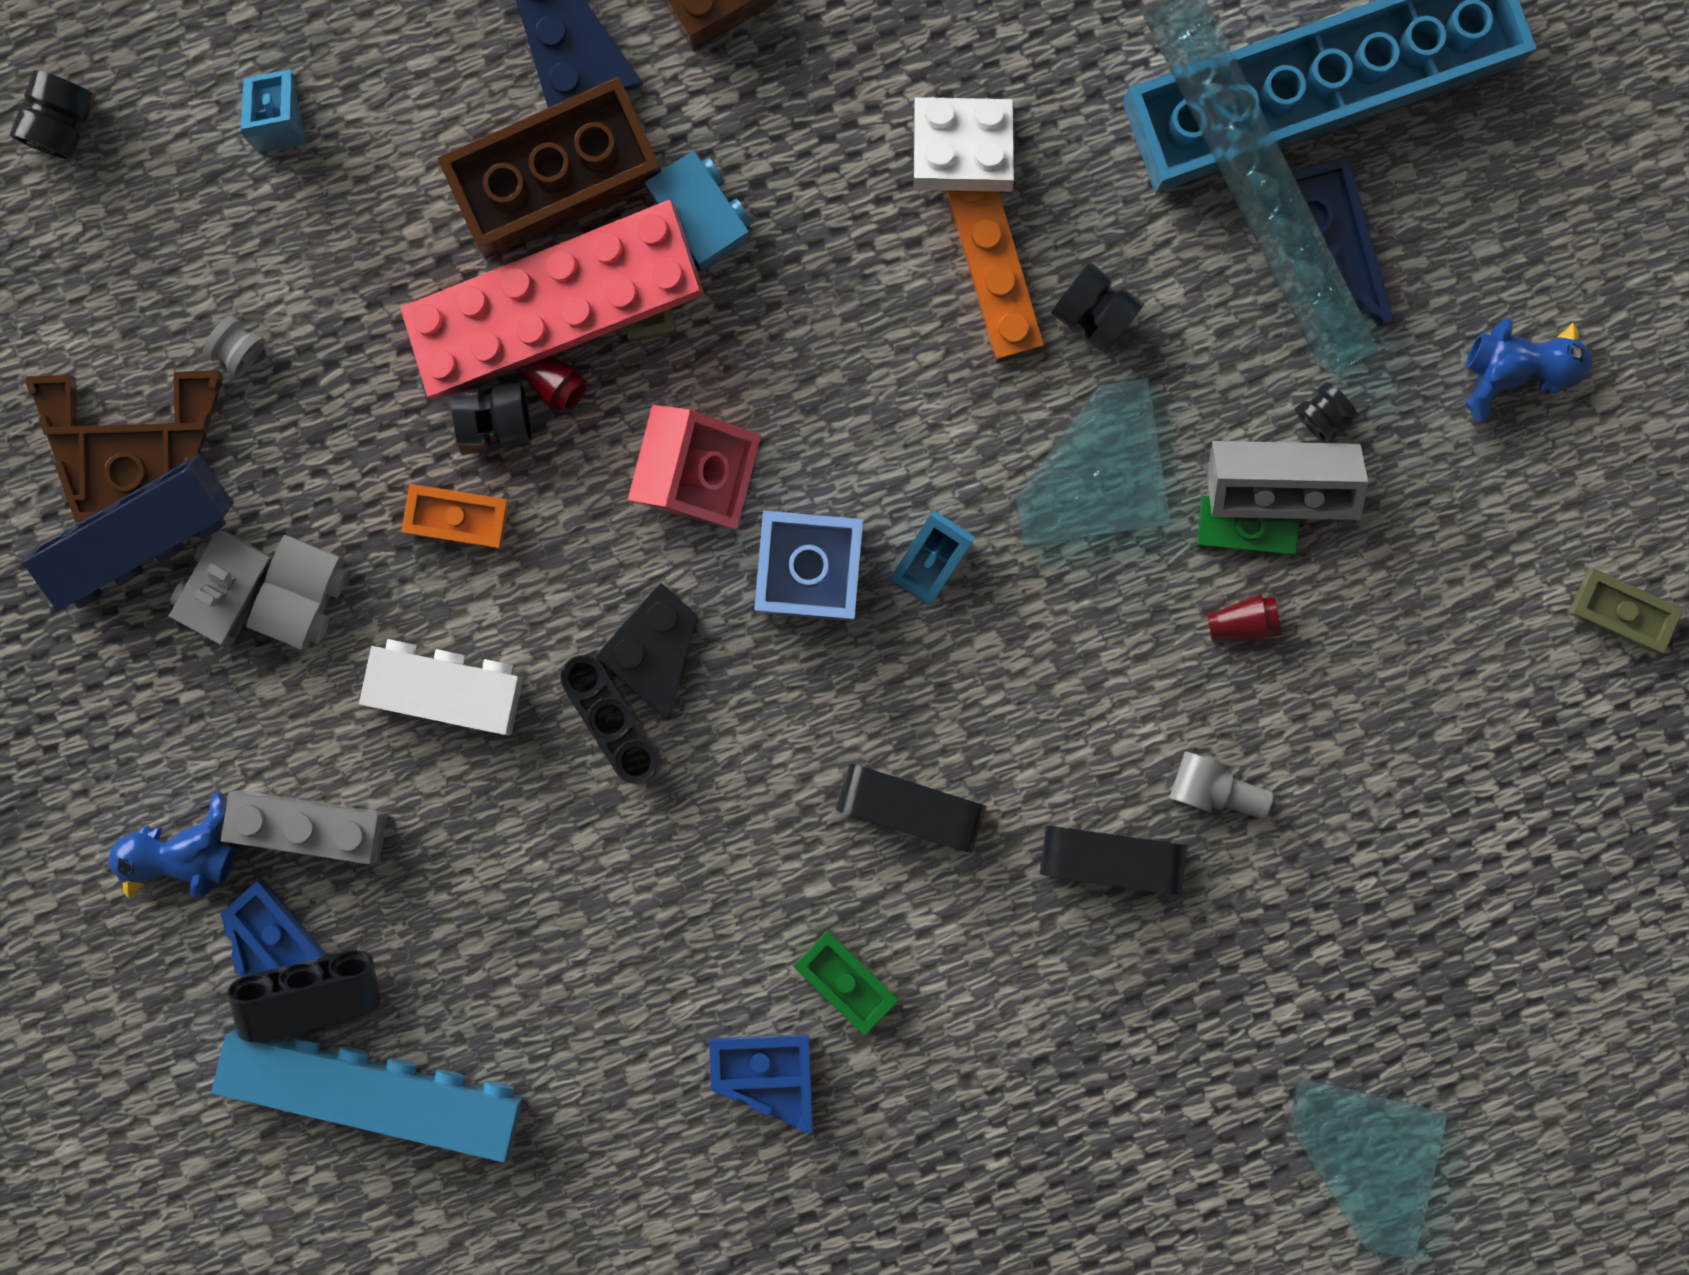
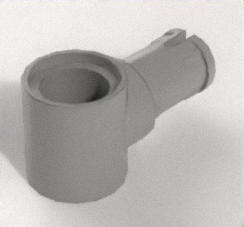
(1208, 786)

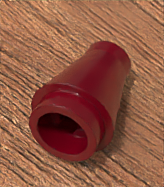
(555, 382)
(1246, 621)

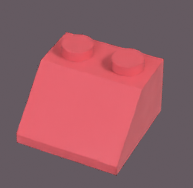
(694, 466)

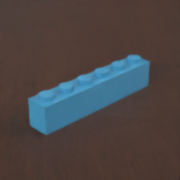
(370, 1094)

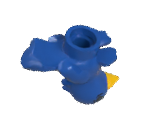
(1511, 361)
(190, 856)

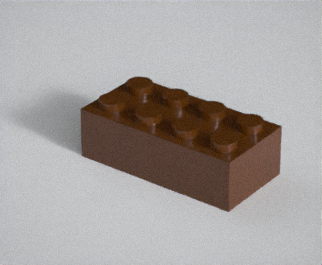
(550, 168)

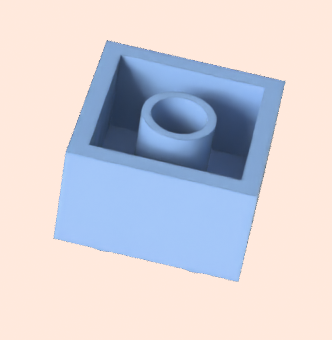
(808, 566)

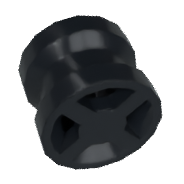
(1326, 412)

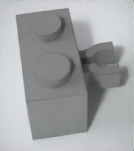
(221, 587)

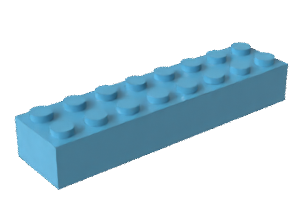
(1337, 75)

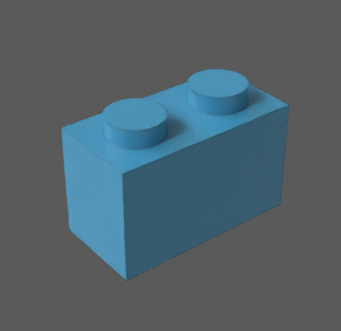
(708, 219)

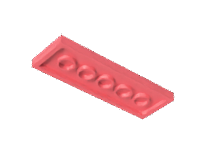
(552, 300)

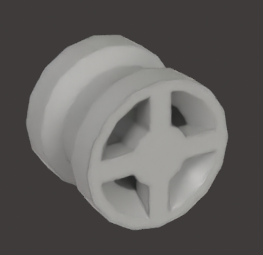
(233, 346)

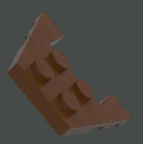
(115, 460)

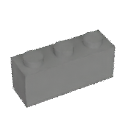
(1286, 480)
(304, 827)

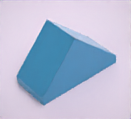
(271, 112)
(932, 557)

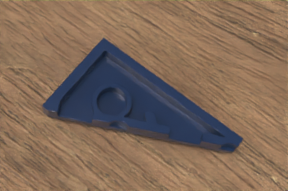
(1338, 211)

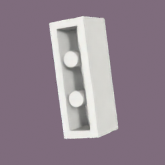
(441, 687)

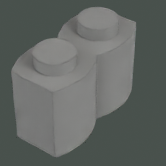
(297, 593)

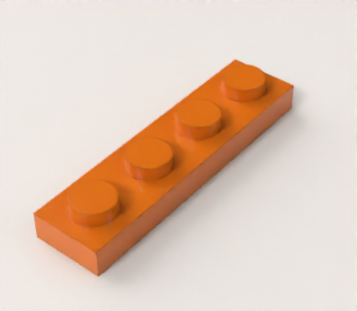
(995, 272)

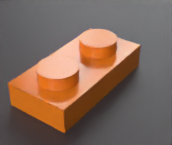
(455, 516)

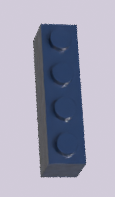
(129, 533)

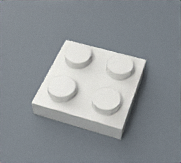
(963, 144)

